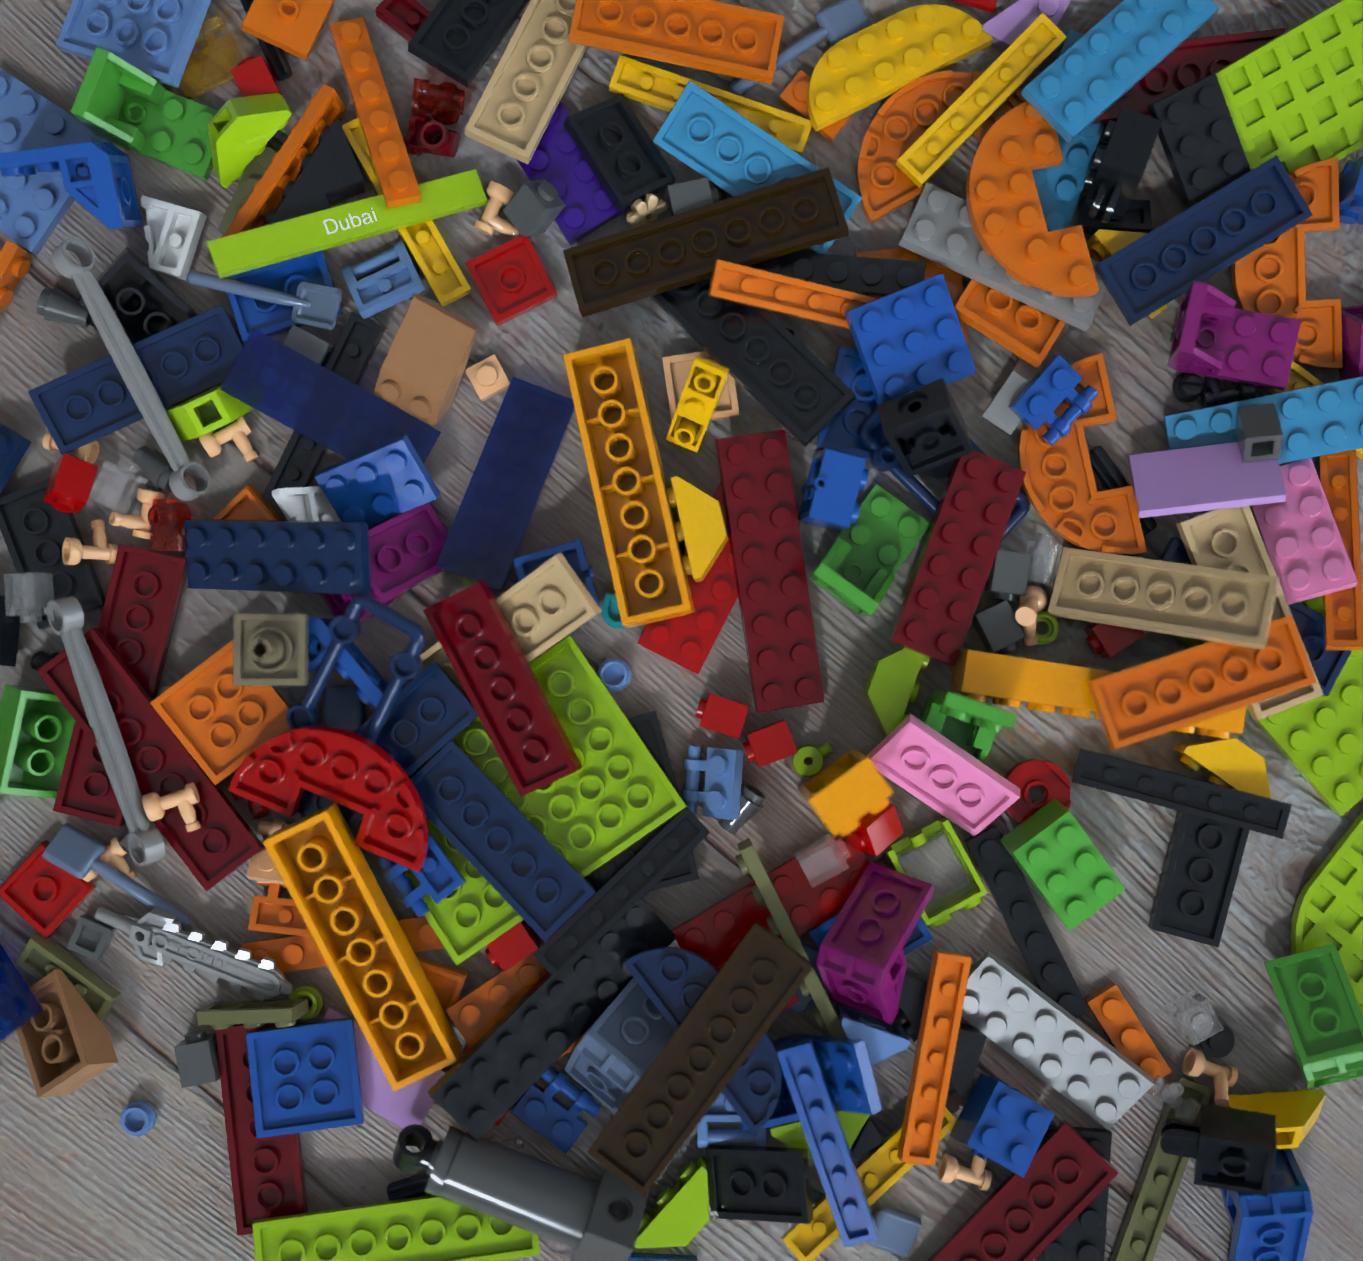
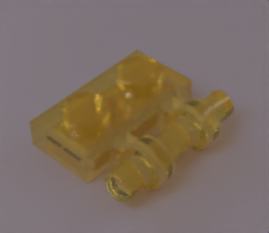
(212, 64)

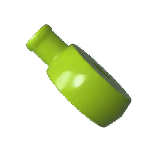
(817, 757)

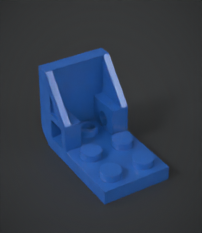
(100, 185)
(350, 664)
(846, 1073)
(1272, 1225)

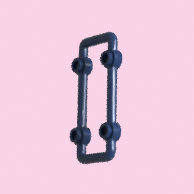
(885, 460)
(346, 629)

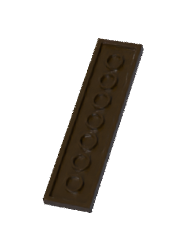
(686, 245)
(700, 1058)

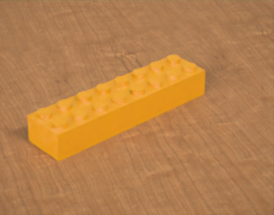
(628, 483)
(1053, 685)
(364, 946)

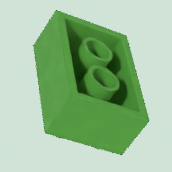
(1062, 864)

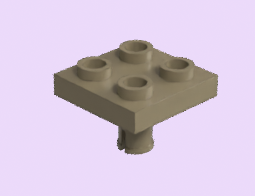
(270, 649)

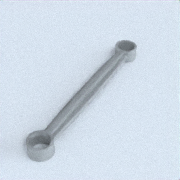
(130, 368)
(144, 841)

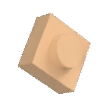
(488, 377)

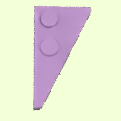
(1019, 16)

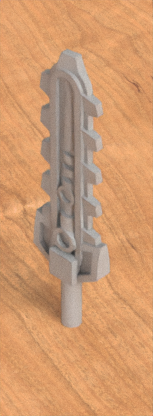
(161, 940)

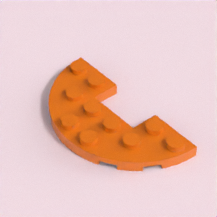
(899, 126)
(1008, 210)
(1274, 275)
(1062, 478)

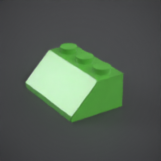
(32, 741)

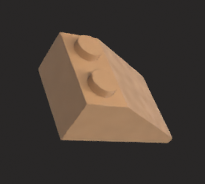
(426, 361)
(64, 1041)

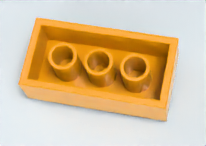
(846, 792)

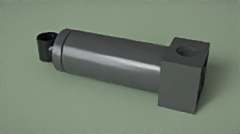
(586, 1214)

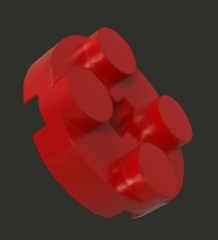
(1037, 773)

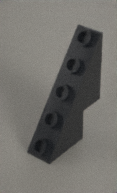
(325, 178)
(969, 1040)

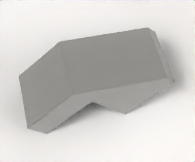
(998, 410)

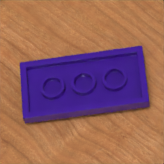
(567, 170)

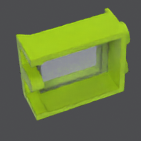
(938, 858)

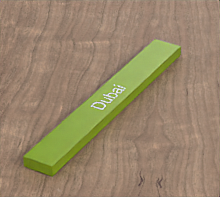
(343, 225)

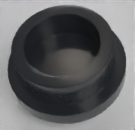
(1219, 1044)

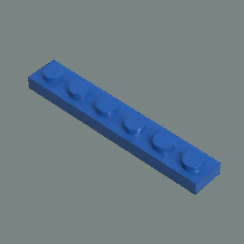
(827, 1142)

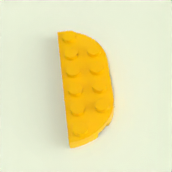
(888, 58)

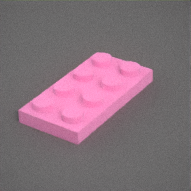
(1304, 537)
(943, 775)

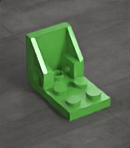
(144, 117)
(870, 552)
(965, 721)
(1320, 1015)

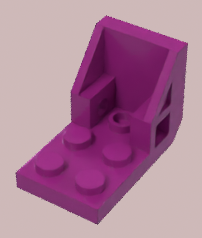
(1231, 342)
(400, 557)
(863, 949)

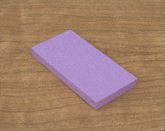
(1202, 480)
(401, 1106)

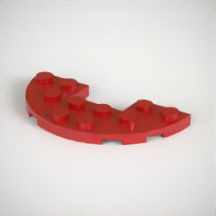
(347, 772)

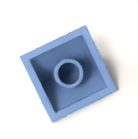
(880, 1038)

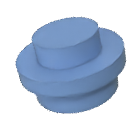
(614, 674)
(138, 1118)

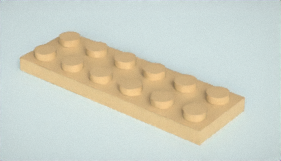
(528, 81)
(1233, 542)
(1165, 597)
(538, 610)

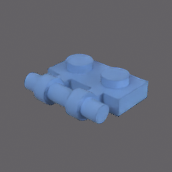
(722, 781)

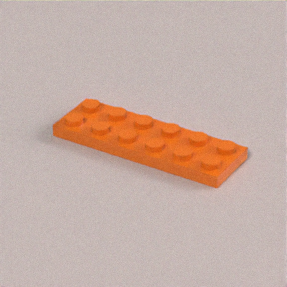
(684, 33)
(1199, 684)

